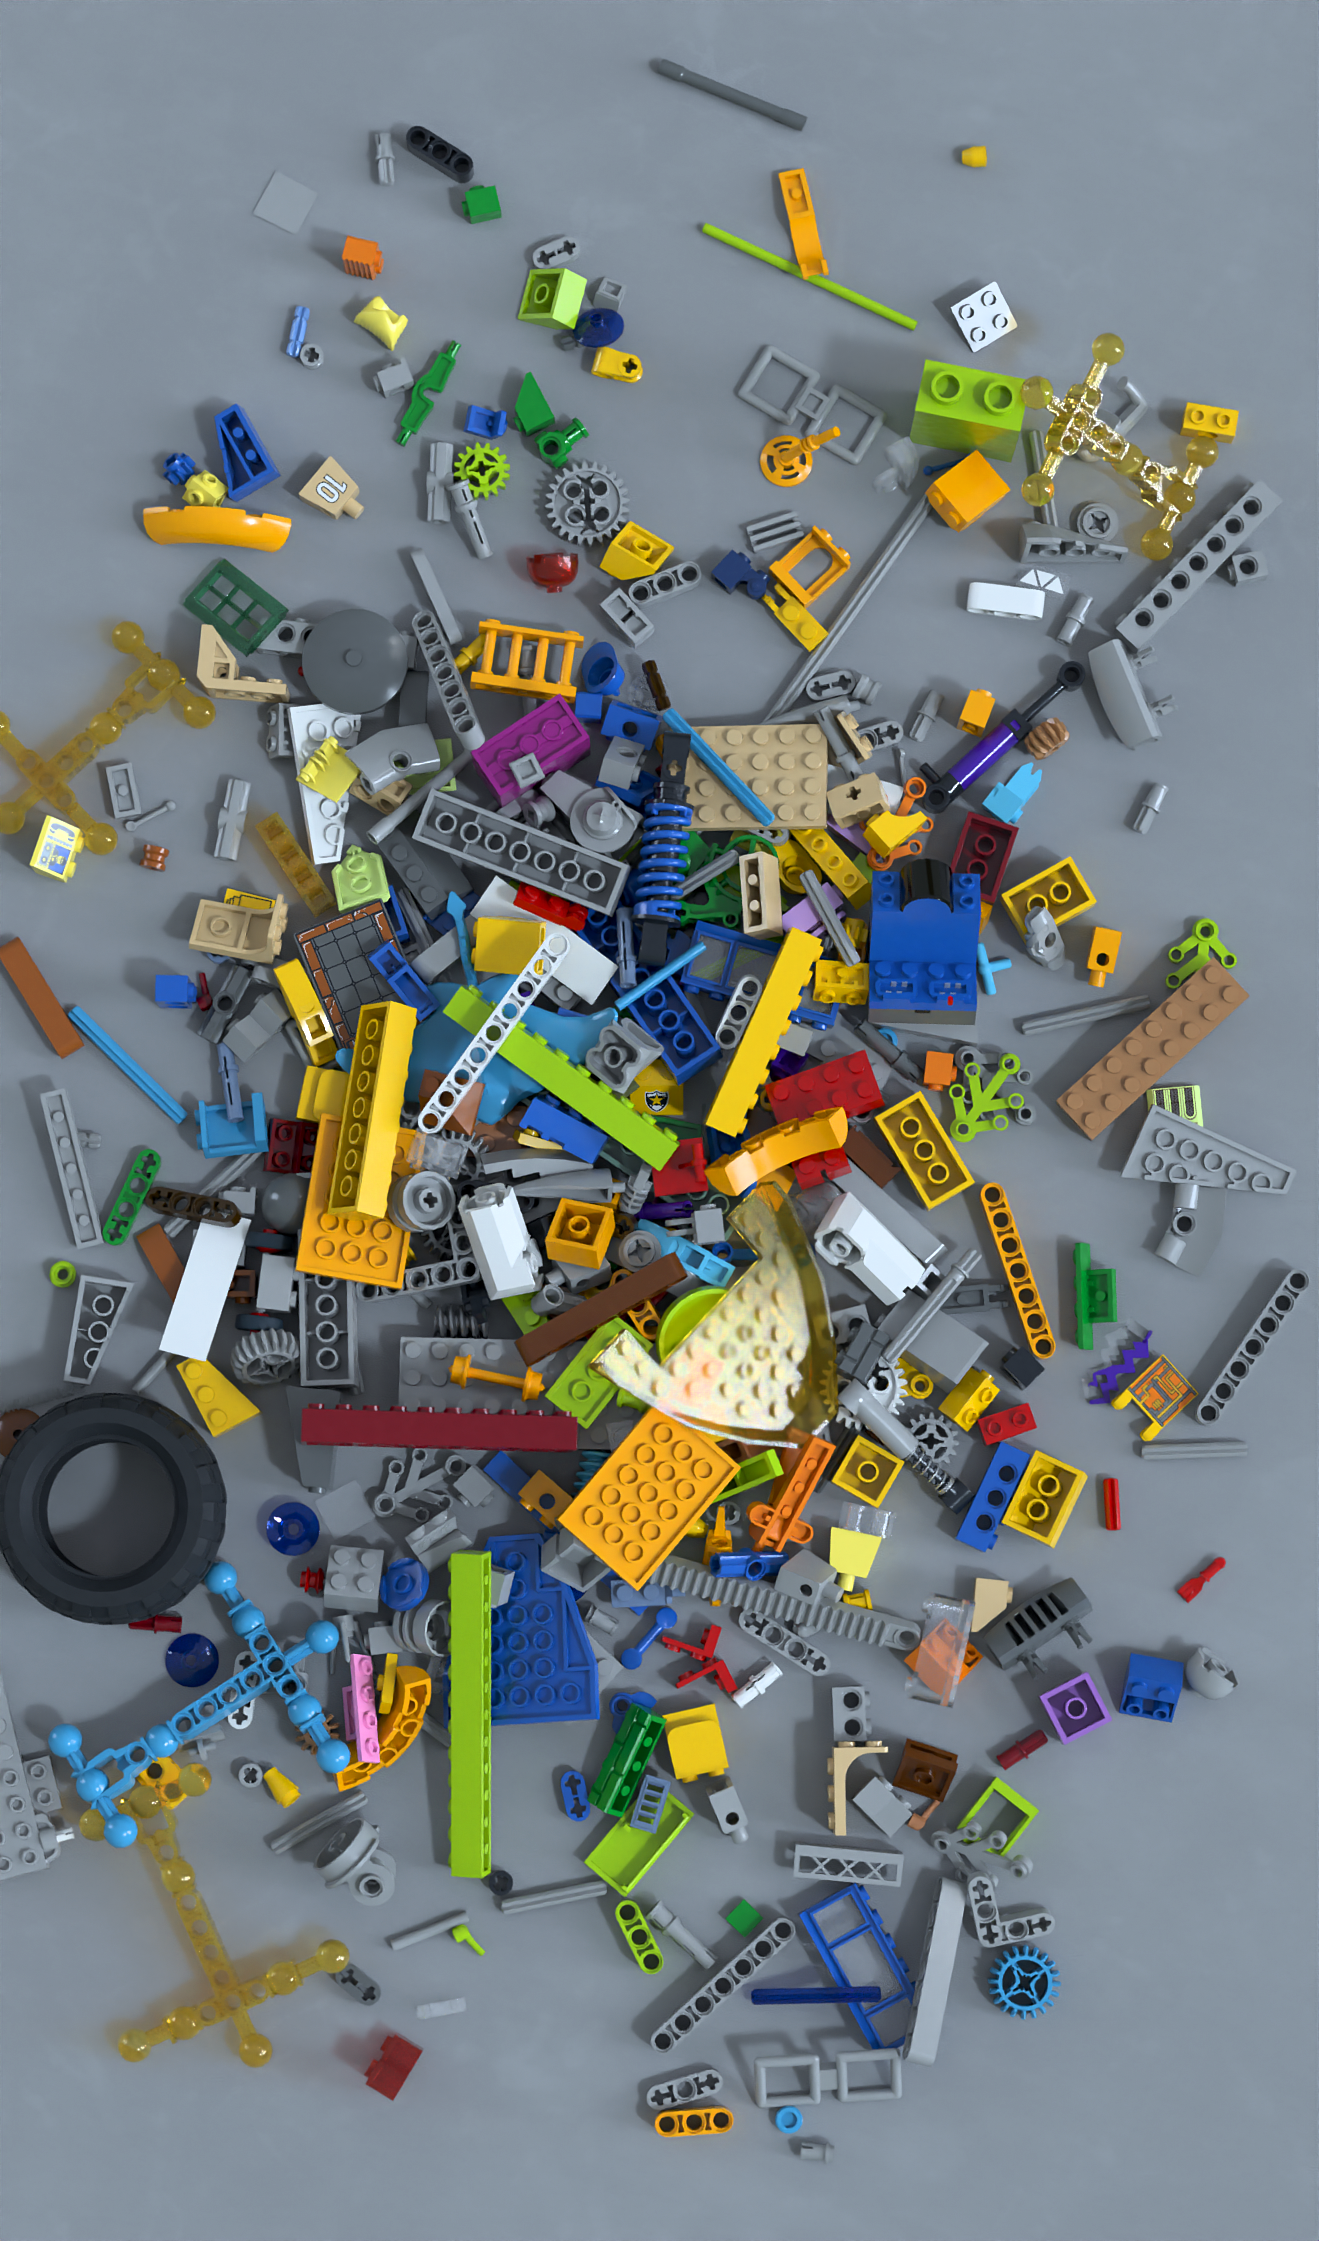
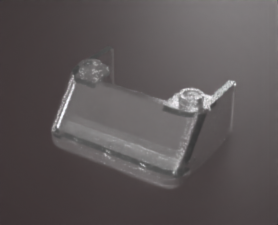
(941, 1649)

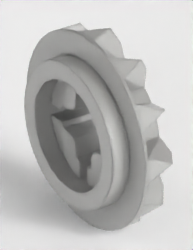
(1100, 512)
(629, 1247)

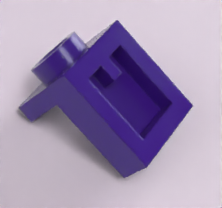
(786, 1065)

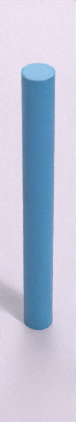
(660, 975)

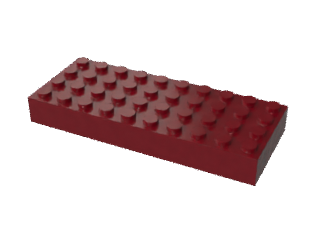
(439, 1430)

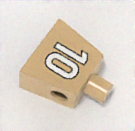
(332, 491)

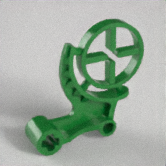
(721, 905)

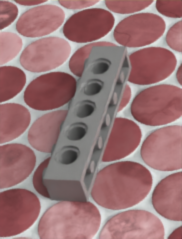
(302, 628)

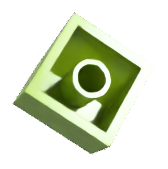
(552, 298)

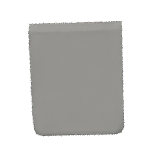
(610, 294)

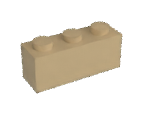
(761, 895)

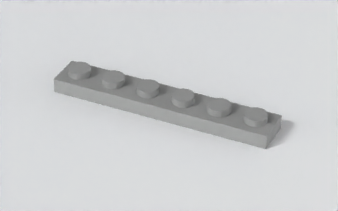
(72, 1168)

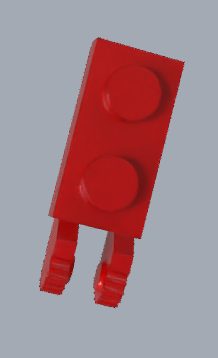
(550, 907)

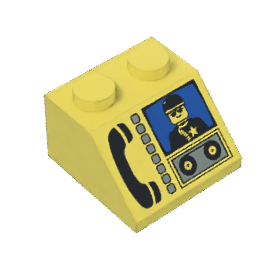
(57, 850)

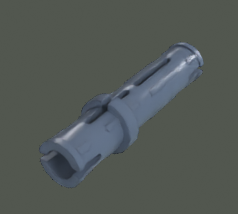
(626, 958)
(228, 1072)

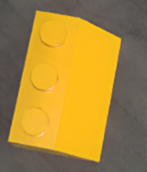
(1044, 1499)

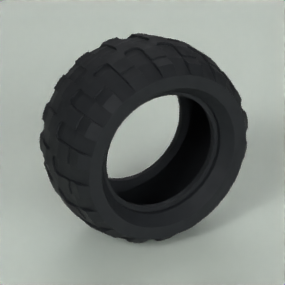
(196, 1524)

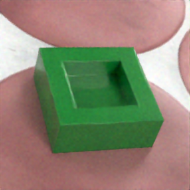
(744, 1918)

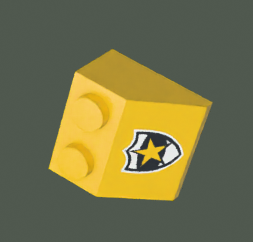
(657, 1091)

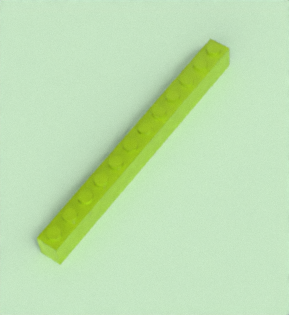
(470, 1713)

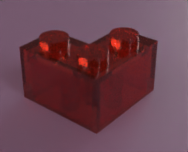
(394, 2066)

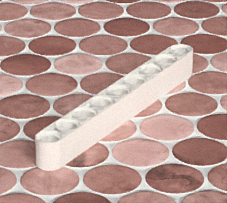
(481, 1039)

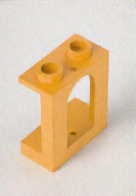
(814, 540)

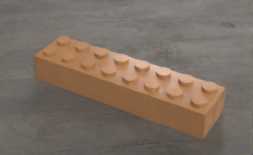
(1152, 1048)

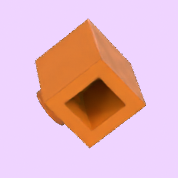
(938, 1071)

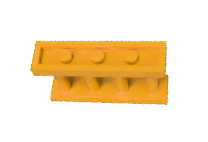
(511, 682)

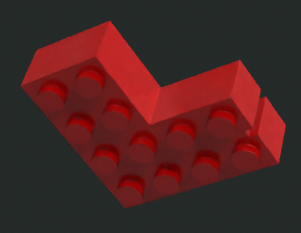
(838, 1083)

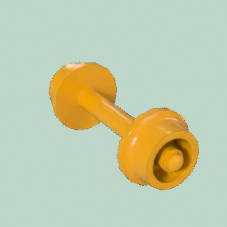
(461, 1371)

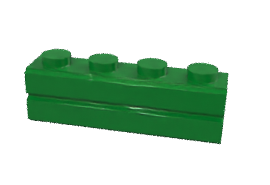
(626, 1760)

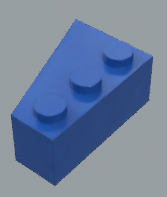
(243, 453)
(565, 1127)

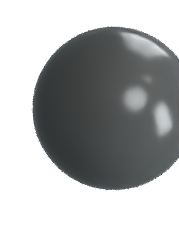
(285, 1203)

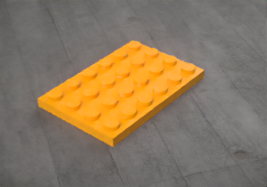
(347, 1249)
(647, 1495)

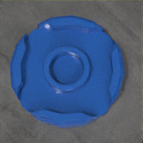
(404, 1584)

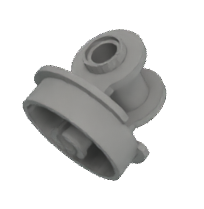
(356, 1859)

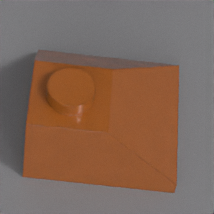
(465, 1114)

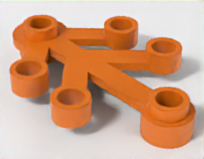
(902, 811)

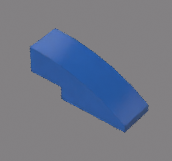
(403, 979)

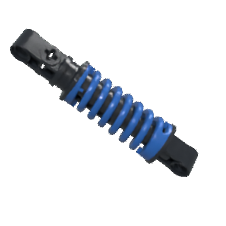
(661, 854)

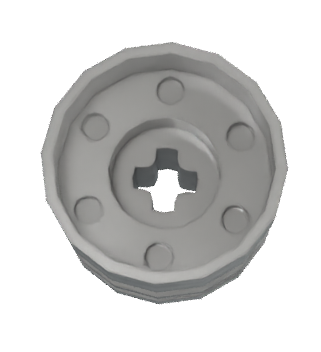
(424, 1628)

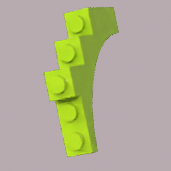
(752, 1473)

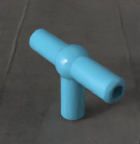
(986, 968)

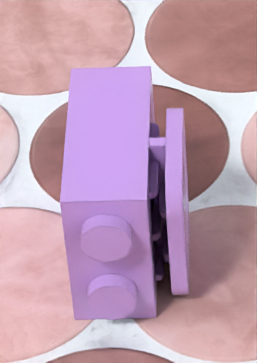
(806, 918)

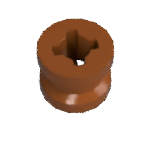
(154, 858)

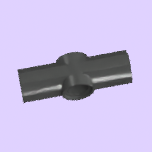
(218, 1020)

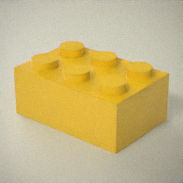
(1056, 888)

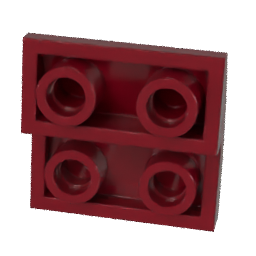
(290, 1146)

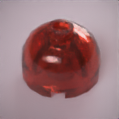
(552, 570)

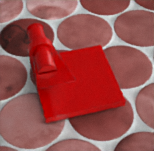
(683, 1170)

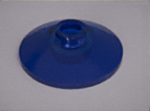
(598, 327)
(278, 1529)
(206, 1660)

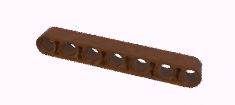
(601, 1309)

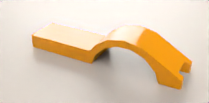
(802, 223)

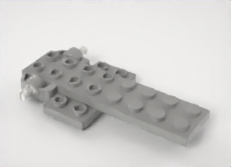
(26, 1798)

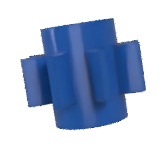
(178, 468)

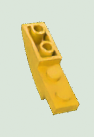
(307, 1012)

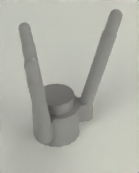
(346, 1627)

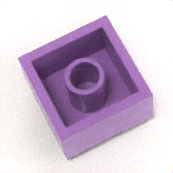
(1074, 1708)

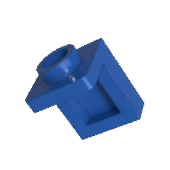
(485, 422)

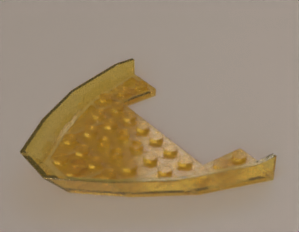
(761, 1356)

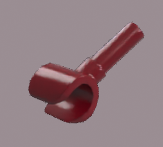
(204, 1001)

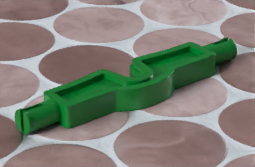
(421, 405)

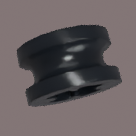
(509, 1884)

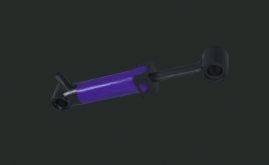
(994, 745)

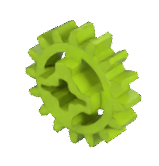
(491, 469)

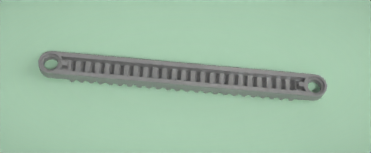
(762, 1596)

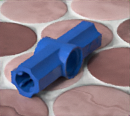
(747, 1563)

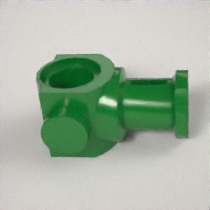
(562, 440)

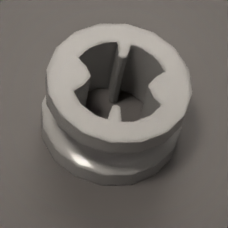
(317, 363)
(737, 1512)
(259, 1775)

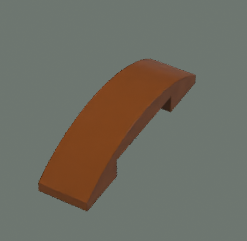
(162, 1258)

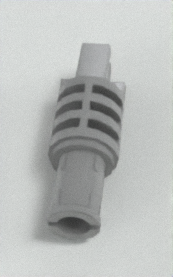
(635, 1192)

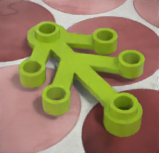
(1203, 950)
(982, 1101)

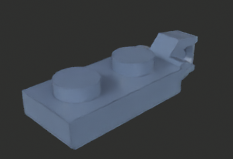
(648, 1595)

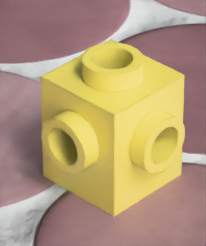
(205, 490)

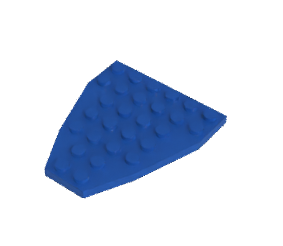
(538, 1645)

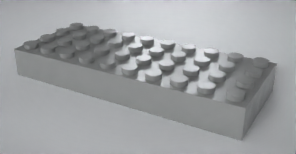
(426, 1381)

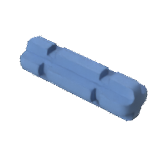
(297, 331)

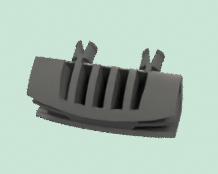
(1038, 1622)

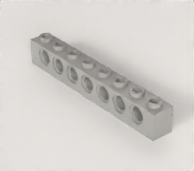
(1265, 503)

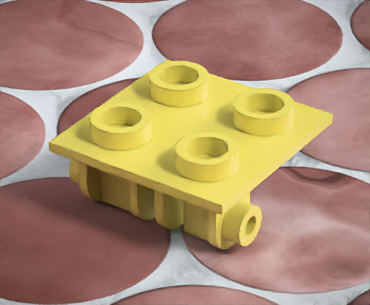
(329, 771)

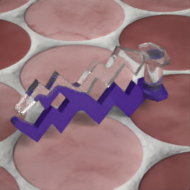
(1112, 1370)

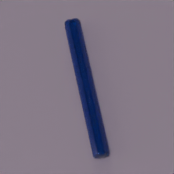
(816, 1995)

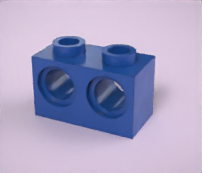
(175, 991)

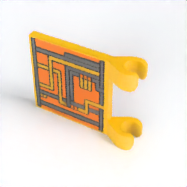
(1159, 1393)

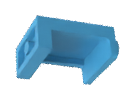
(223, 1138)

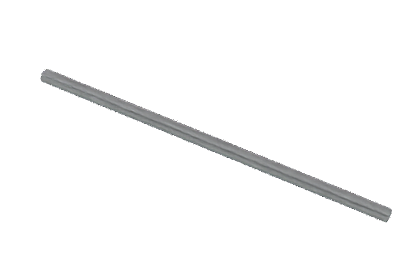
(851, 609)

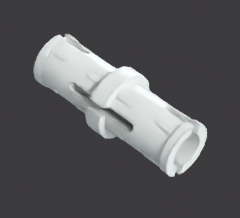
(756, 1684)

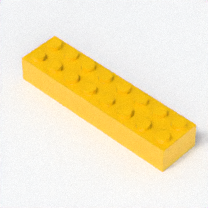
(762, 1032)
(372, 1111)

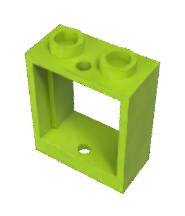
(1012, 1796)

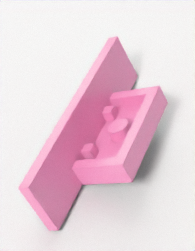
(361, 1710)

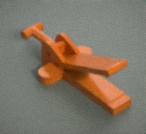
(779, 1518)

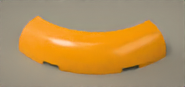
(216, 526)
(777, 1148)
(394, 1729)

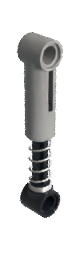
(903, 1444)

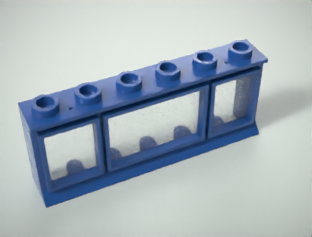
(738, 954)
(863, 1956)

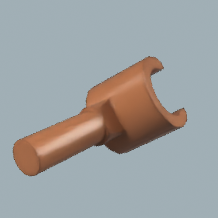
(917, 1822)

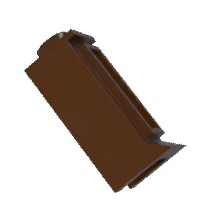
(869, 1158)

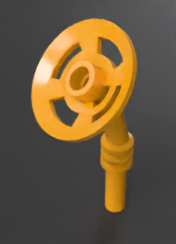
(790, 457)

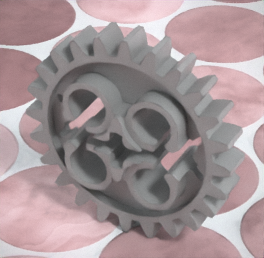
(611, 502)

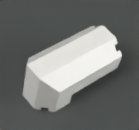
(501, 1242)
(867, 1248)

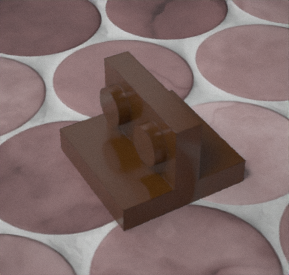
(925, 1770)

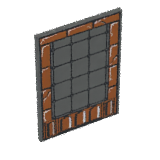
(340, 967)

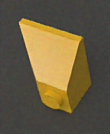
(635, 553)

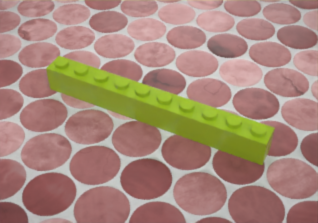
(567, 1081)

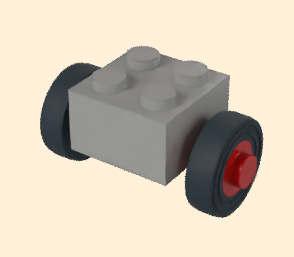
(276, 1282)

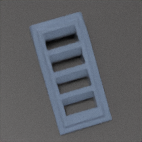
(648, 1779)

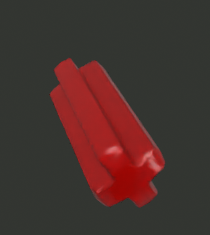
(1111, 1503)

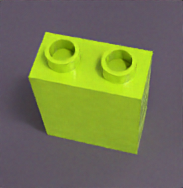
(968, 411)

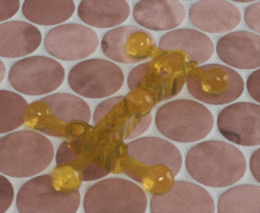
(1077, 425)
(103, 730)

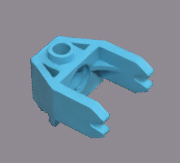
(1007, 801)

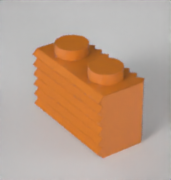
(362, 258)

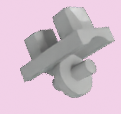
(204, 1741)

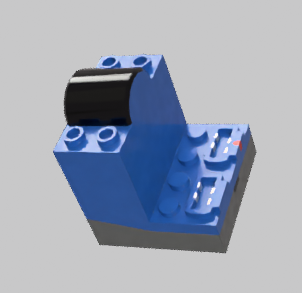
(923, 945)

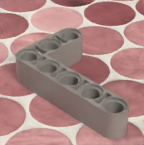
(432, 1272)

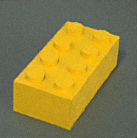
(923, 1151)

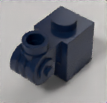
(735, 571)

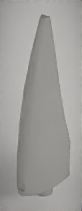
(805, 714)
(581, 1185)

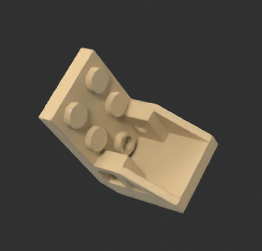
(217, 660)

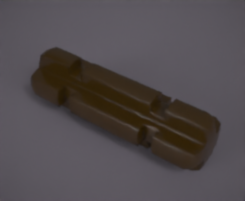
(656, 685)

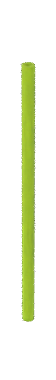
(814, 279)

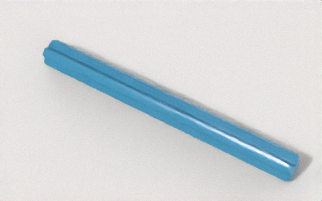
(720, 769)
(127, 1065)

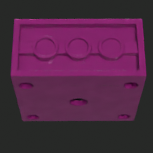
(548, 732)

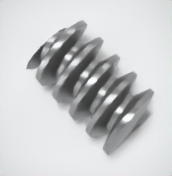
(457, 1323)

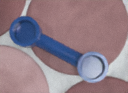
(665, 1619)

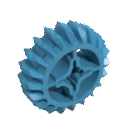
(1013, 1988)

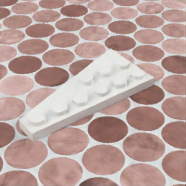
(322, 816)

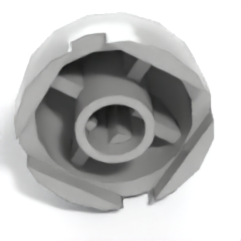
(1209, 1676)

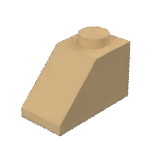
(990, 1601)

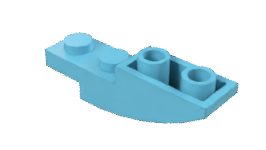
(693, 1257)

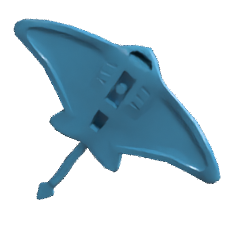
(442, 1041)

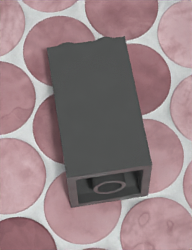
(315, 1461)

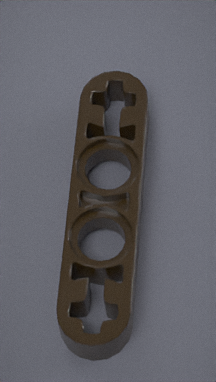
(191, 1211)

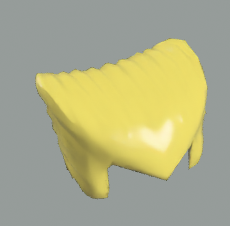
(382, 321)

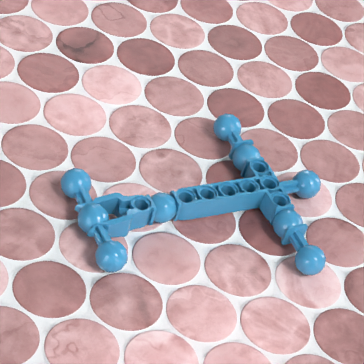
(164, 1739)

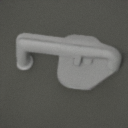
(1122, 423)

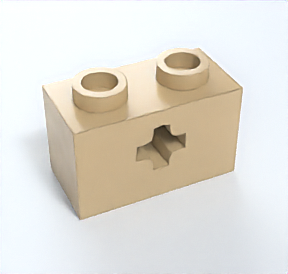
(848, 809)

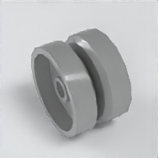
(421, 1202)

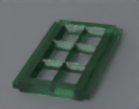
(250, 588)

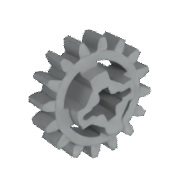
(931, 1429)

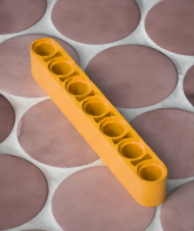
(1017, 1284)

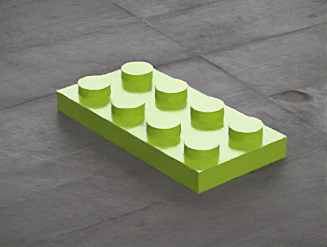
(583, 1389)

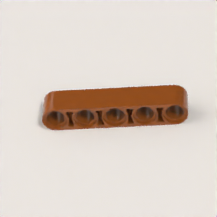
(40, 998)

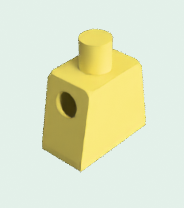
(851, 1555)

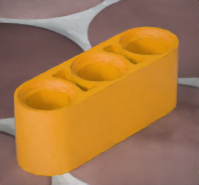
(640, 1317)
(681, 2115)

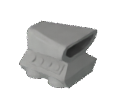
(622, 1054)
(437, 1540)

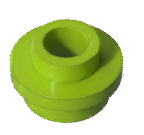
(56, 1268)

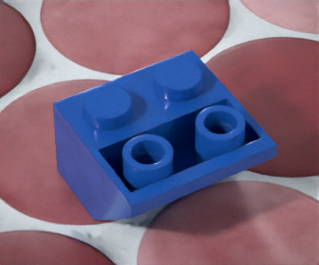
(1151, 1687)

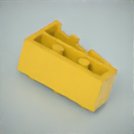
(216, 1397)

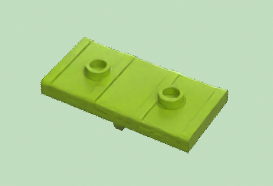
(629, 1851)

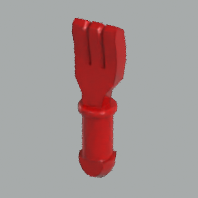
(1194, 1585)

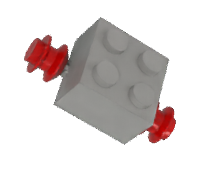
(350, 1579)

